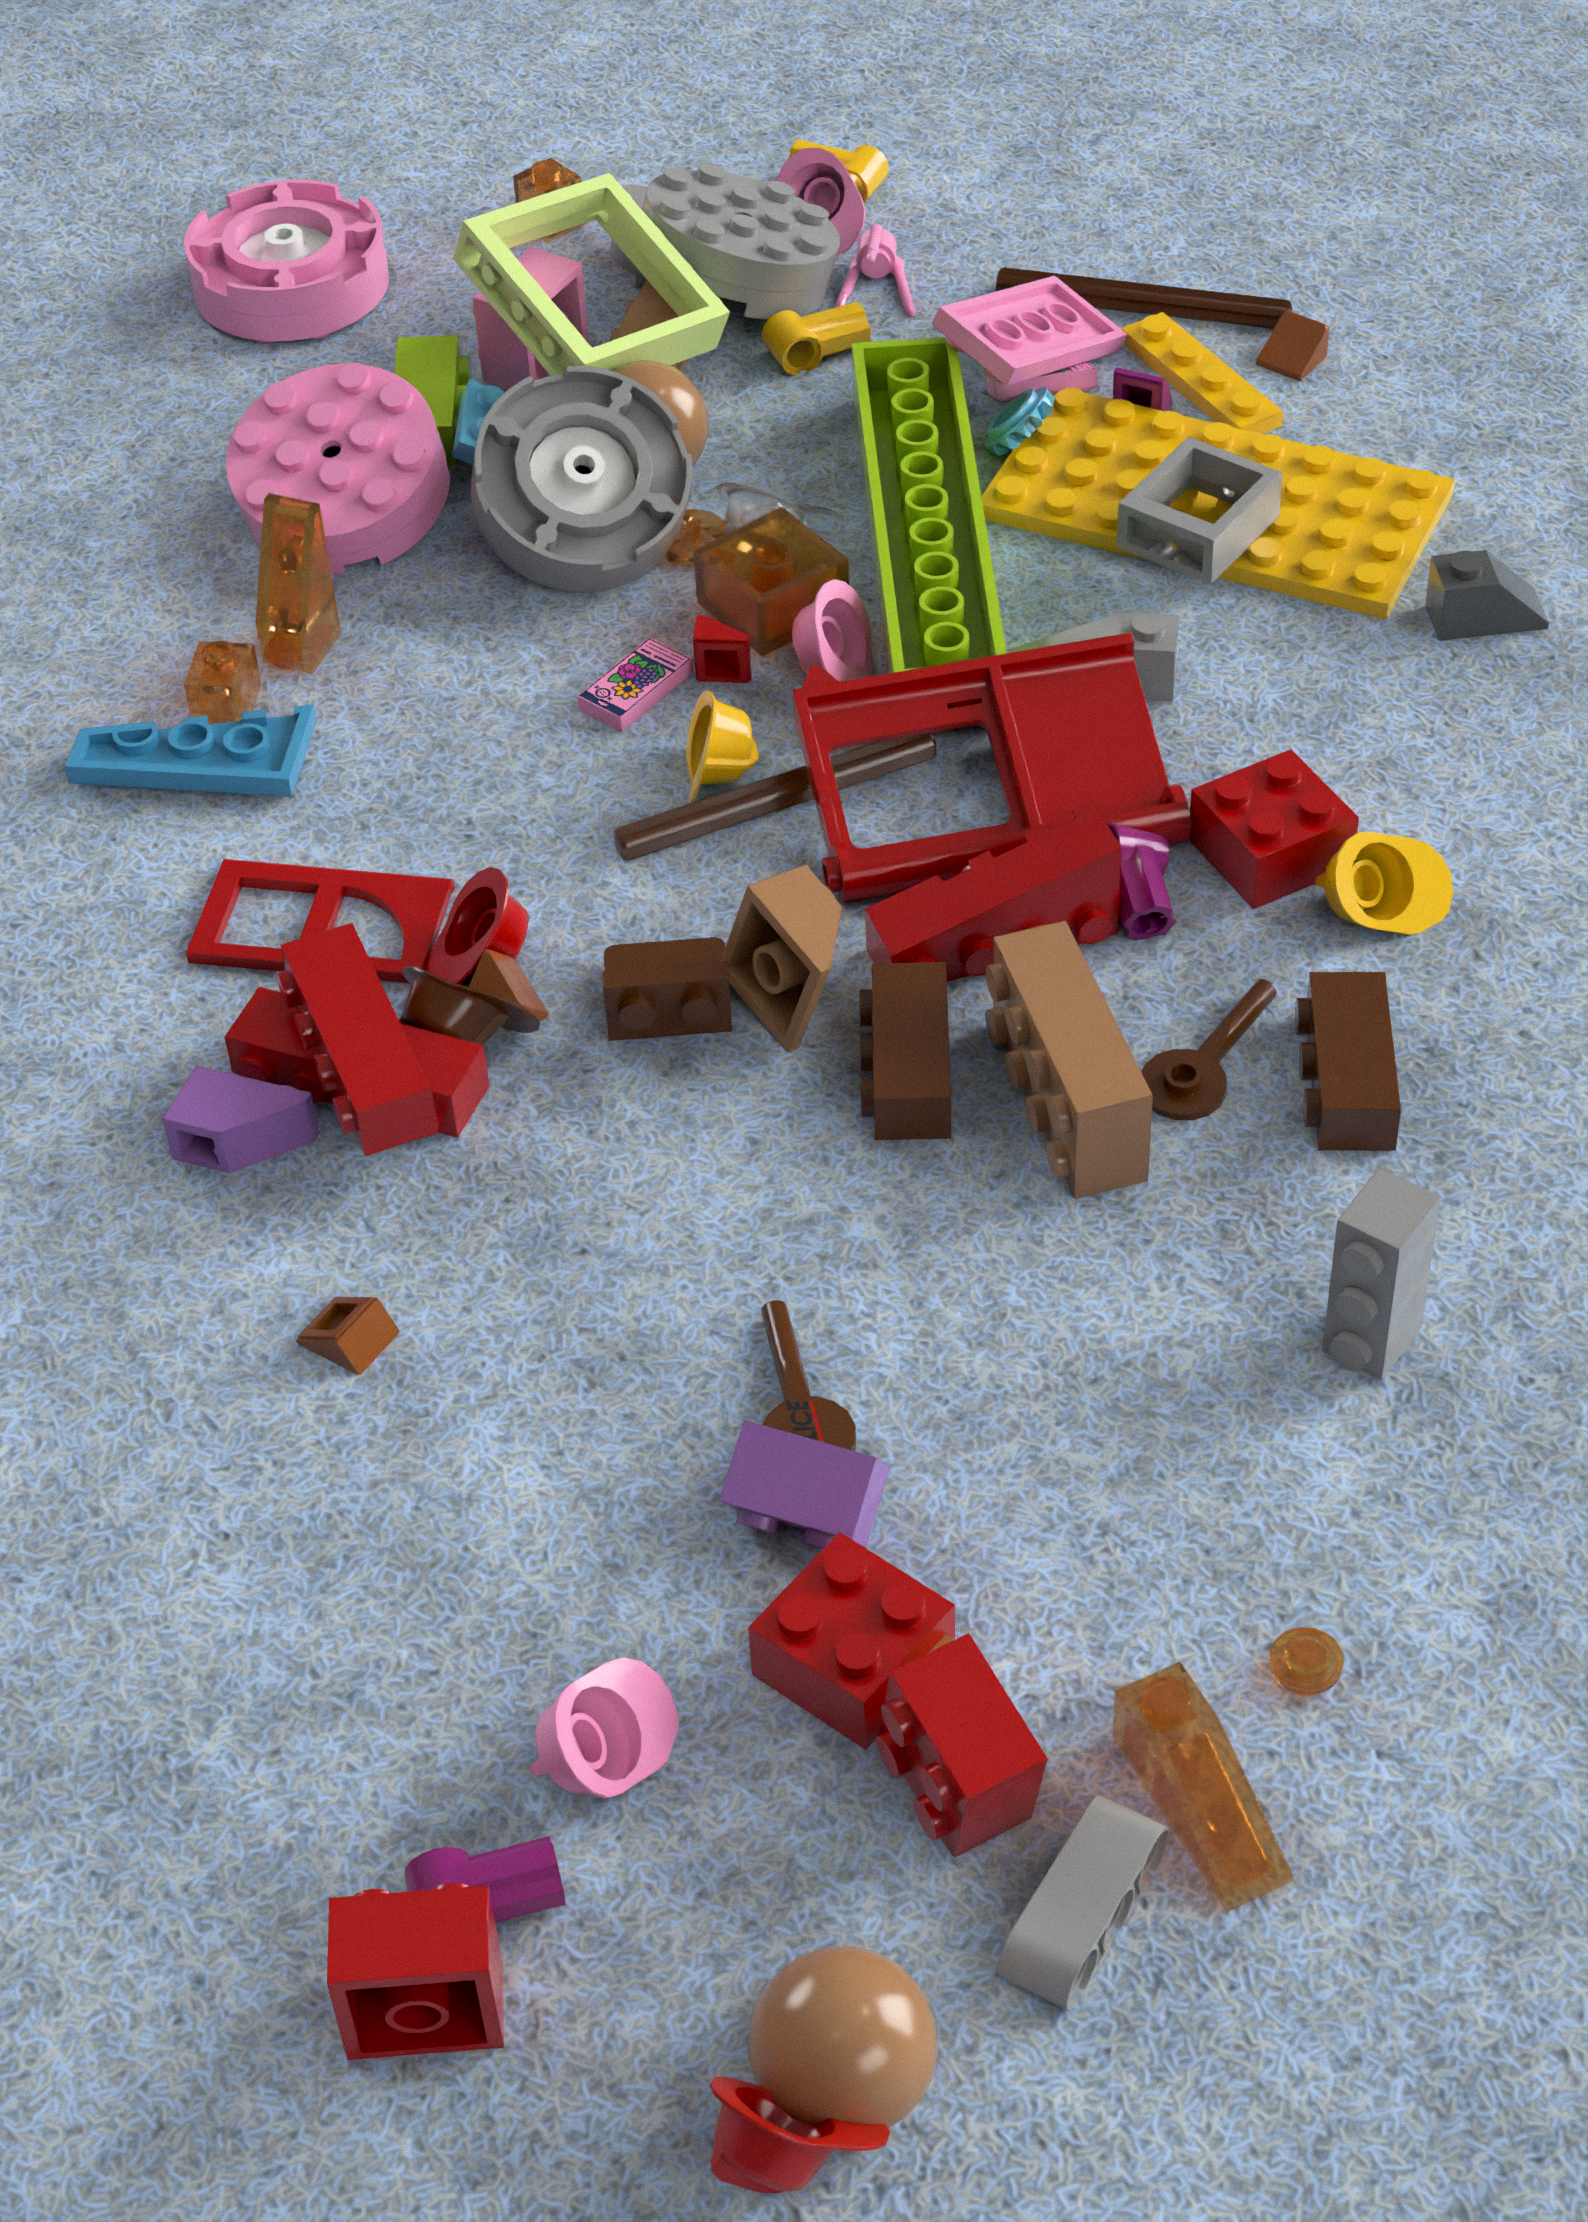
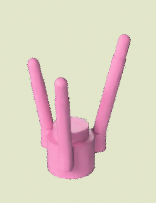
(876, 259)

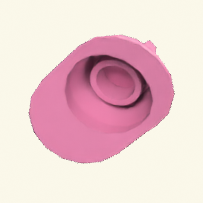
(825, 182)
(835, 633)
(607, 1730)

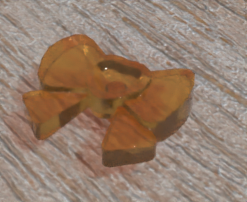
(697, 530)

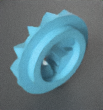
(1018, 420)

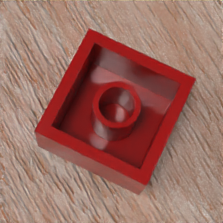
(1269, 827)
(841, 1634)
(959, 1746)
(415, 1971)

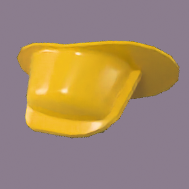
(718, 744)
(1393, 877)

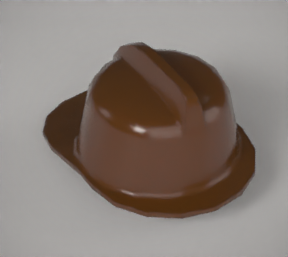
(460, 1010)

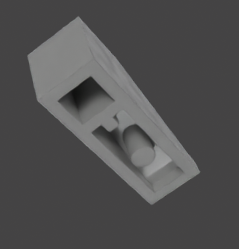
(1154, 646)

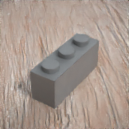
(1380, 1273)

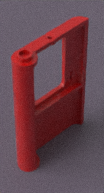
(1062, 733)

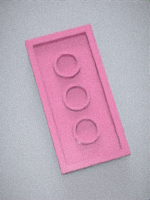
(1028, 330)

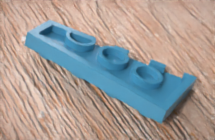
(226, 757)

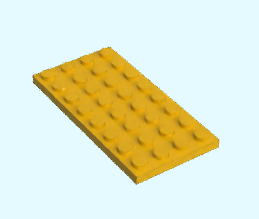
(1343, 523)

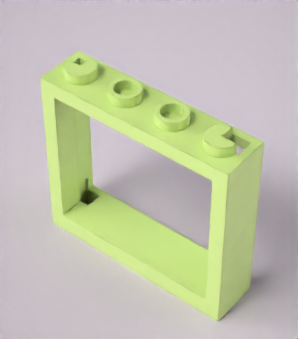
(540, 324)

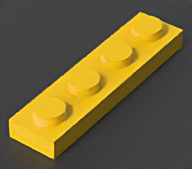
(1200, 375)

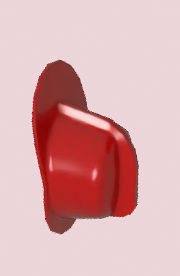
(479, 920)
(768, 2149)

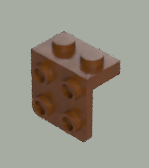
(666, 989)

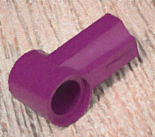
(1143, 894)
(519, 1876)

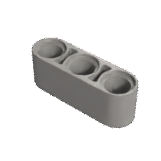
(1081, 1900)

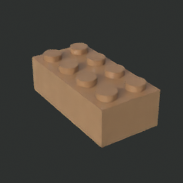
(1069, 1060)

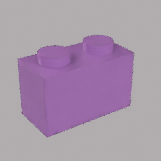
(803, 1485)

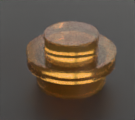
(1306, 1661)

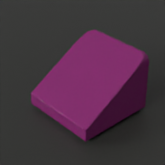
(1141, 389)

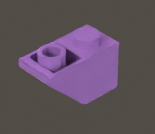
(236, 1120)

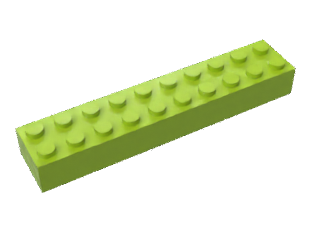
(924, 505)

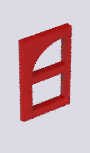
(411, 900)

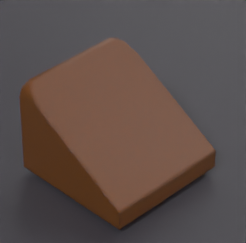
(1295, 346)
(506, 979)
(350, 1332)

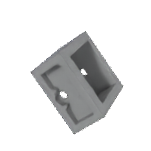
(1203, 548)

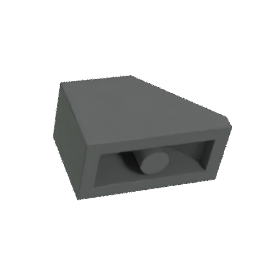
(1479, 597)

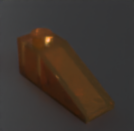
(295, 586)
(1198, 1784)

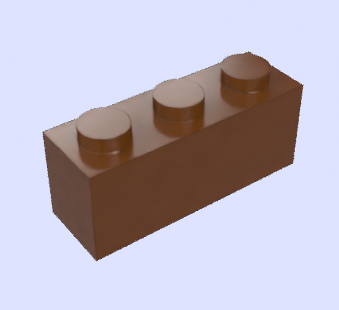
(906, 1051)
(1349, 1062)

